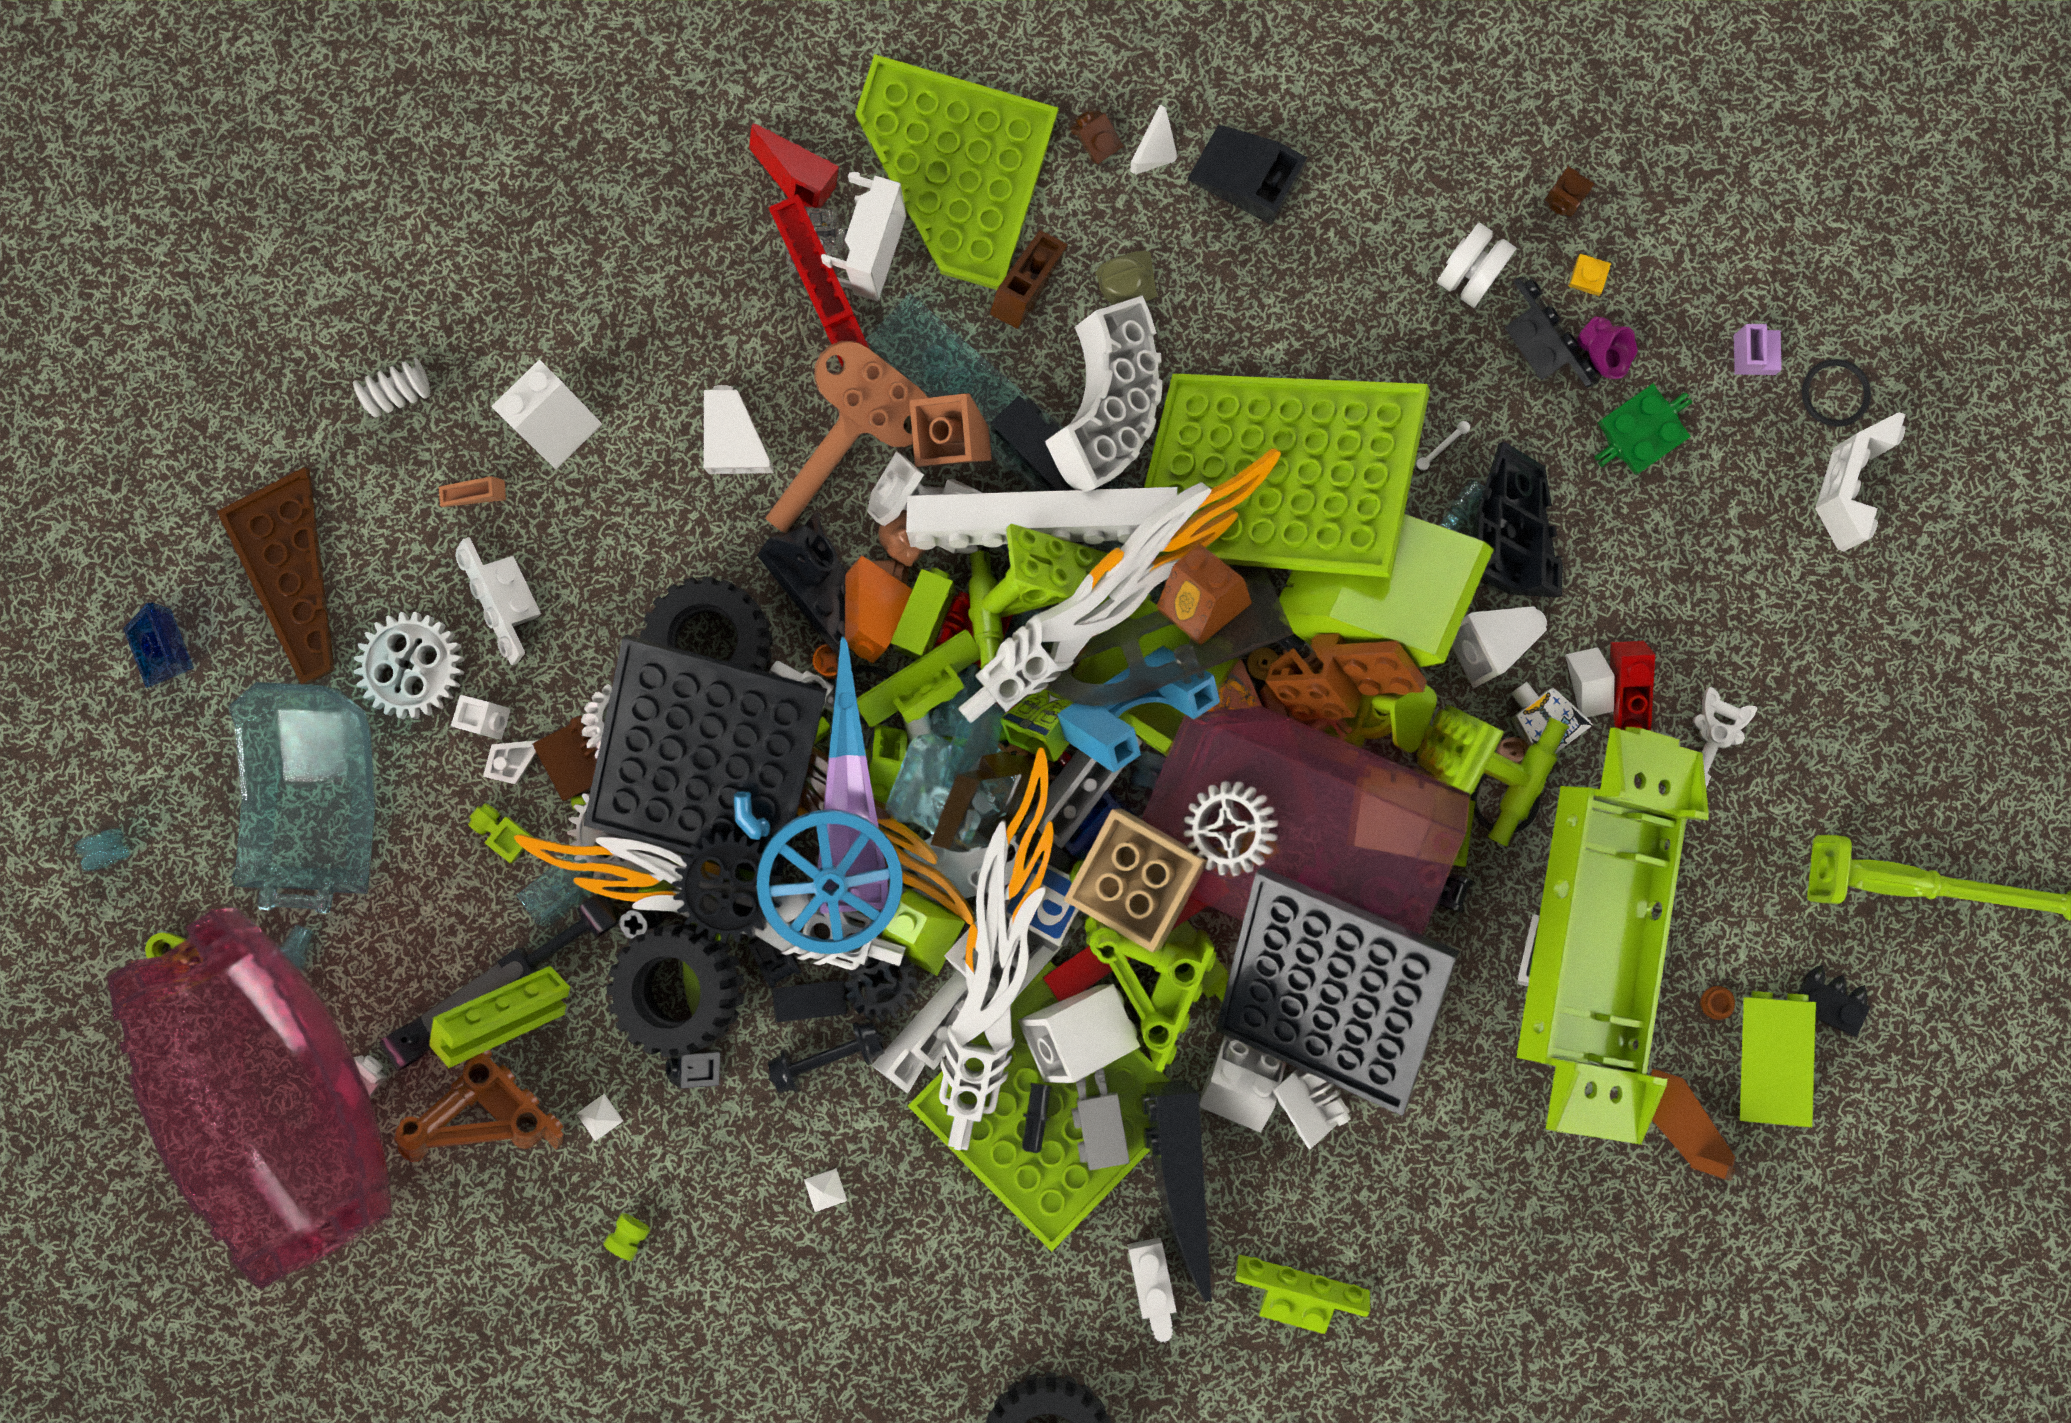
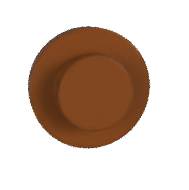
(1717, 1002)

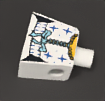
(1537, 710)

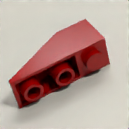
(794, 167)
(1634, 683)

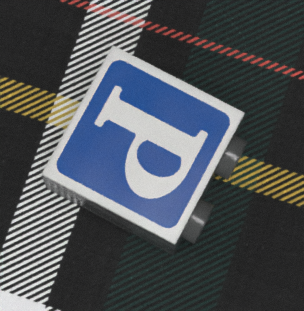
(1053, 916)

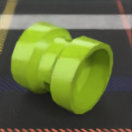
(626, 1237)

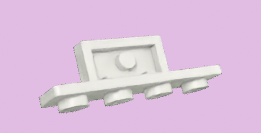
(502, 595)

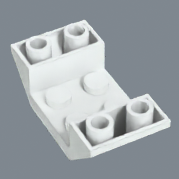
(1846, 519)

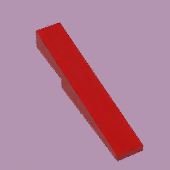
(817, 278)
(1086, 968)

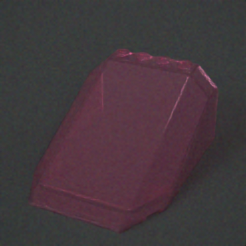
(1343, 812)

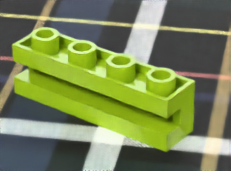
(498, 1016)

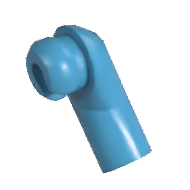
(746, 820)

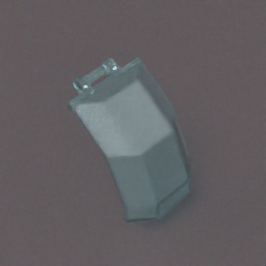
(303, 794)

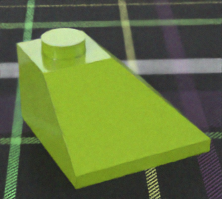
(924, 930)

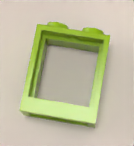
(924, 613)

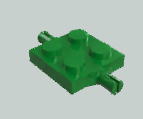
(1643, 429)

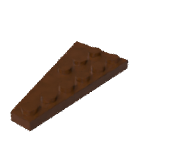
(281, 555)

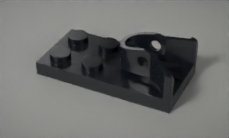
(811, 576)

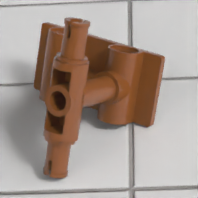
(497, 1096)

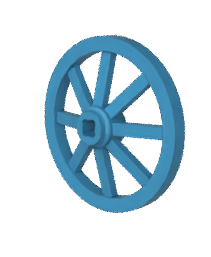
(820, 876)

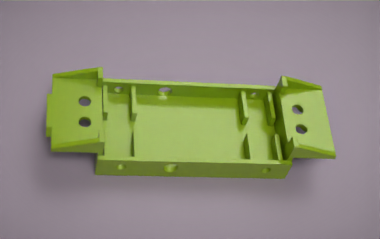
(1596, 936)

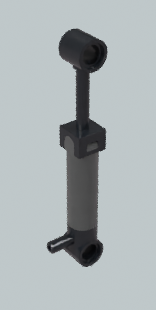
(413, 1040)

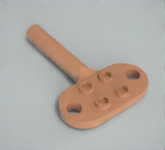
(869, 400)

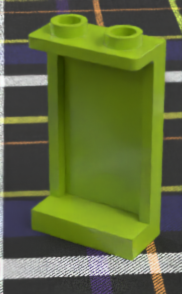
(1778, 1059)

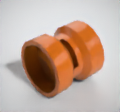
(824, 661)

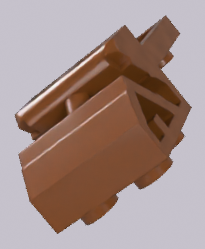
(1342, 676)

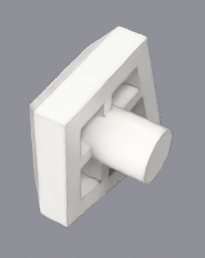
(509, 761)

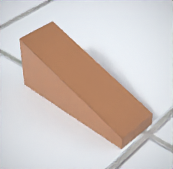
(472, 492)

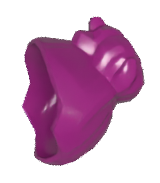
(1609, 347)

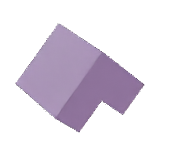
(1757, 350)

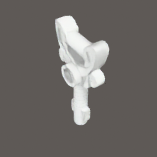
(1717, 733)

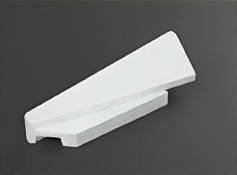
(924, 1036)

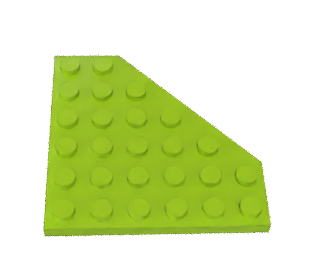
(961, 161)

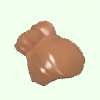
(896, 542)

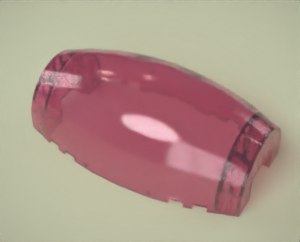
(252, 1097)

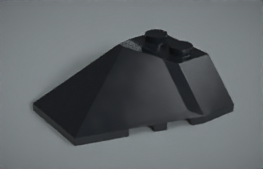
(1517, 527)

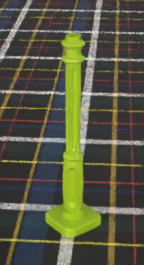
(1834, 871)

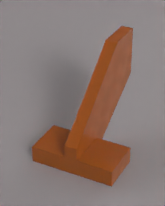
(1691, 1129)

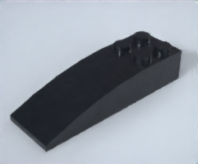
(1179, 1172)

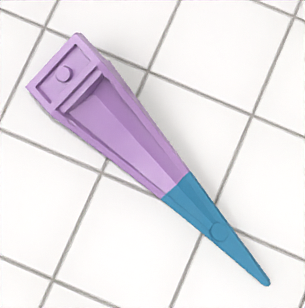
(850, 790)

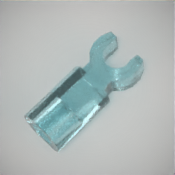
(1463, 505)

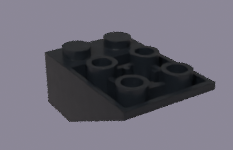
(1248, 171)

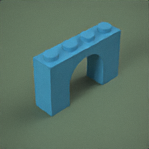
(1112, 741)

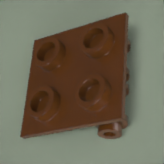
(568, 759)

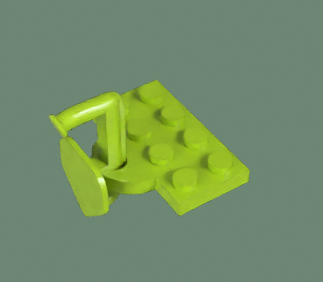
(1406, 718)

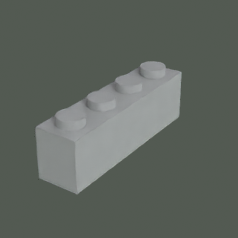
(1073, 796)

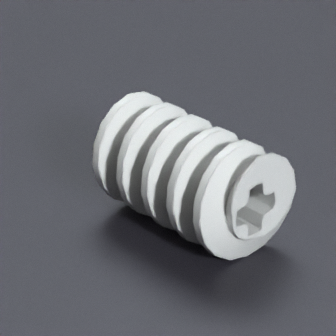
(393, 389)

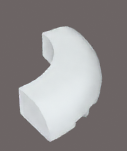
(1117, 397)

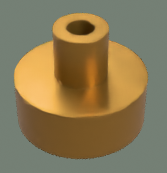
(1254, 663)

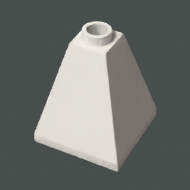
(1495, 640)

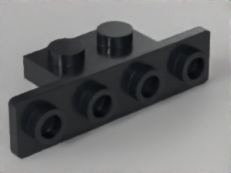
(1544, 340)

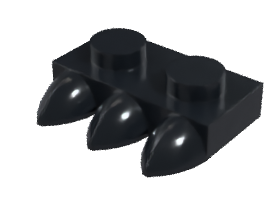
(1833, 1004)

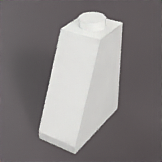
(730, 435)

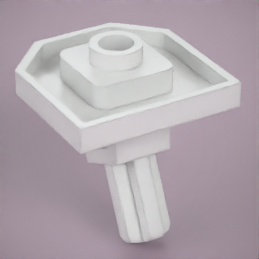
(894, 486)

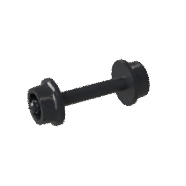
(784, 1072)

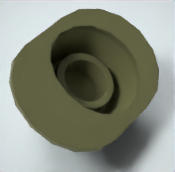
(1127, 277)

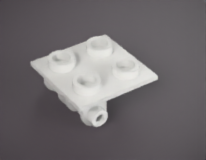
(1310, 1106)

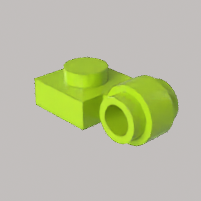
(502, 835)

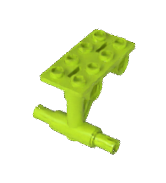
(1039, 575)
(1464, 750)
(1167, 1009)

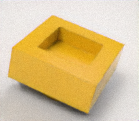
(1589, 274)

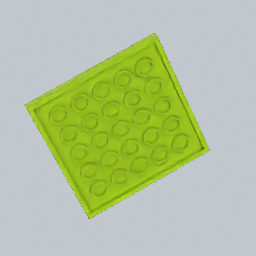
(1050, 1187)

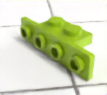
(921, 683)
(1300, 1296)

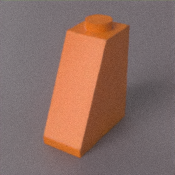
(872, 608)

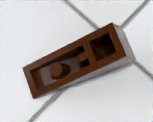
(1027, 279)

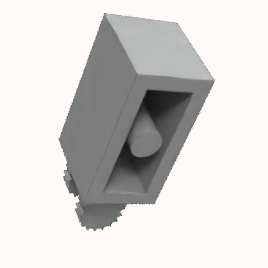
(1101, 1126)

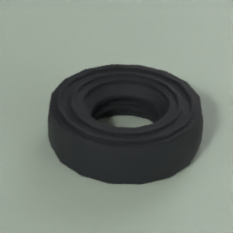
(1058, 857)

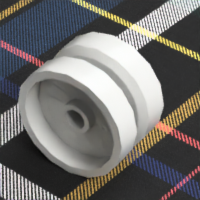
(1474, 263)

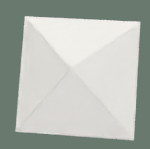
(599, 1117)
(825, 1190)

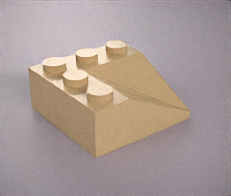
(1136, 879)

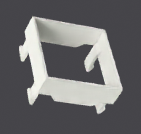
(871, 236)

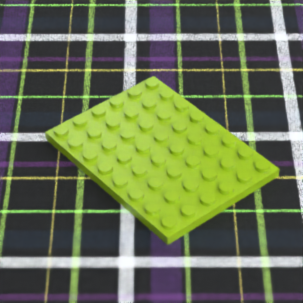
(1340, 472)

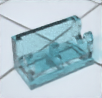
(947, 716)
(553, 894)

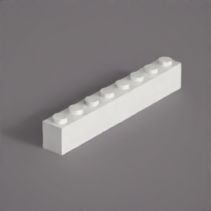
(1067, 515)

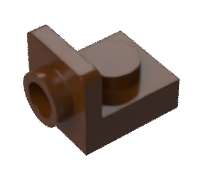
(1568, 192)

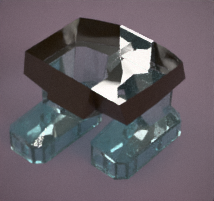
(982, 779)

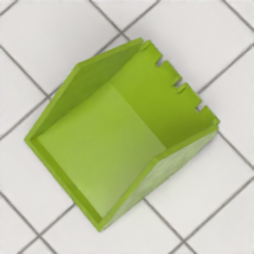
(1416, 606)

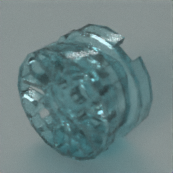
(101, 849)

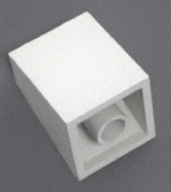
(547, 414)
(1079, 1034)

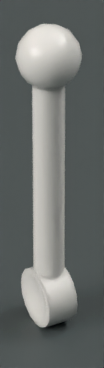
(1462, 428)

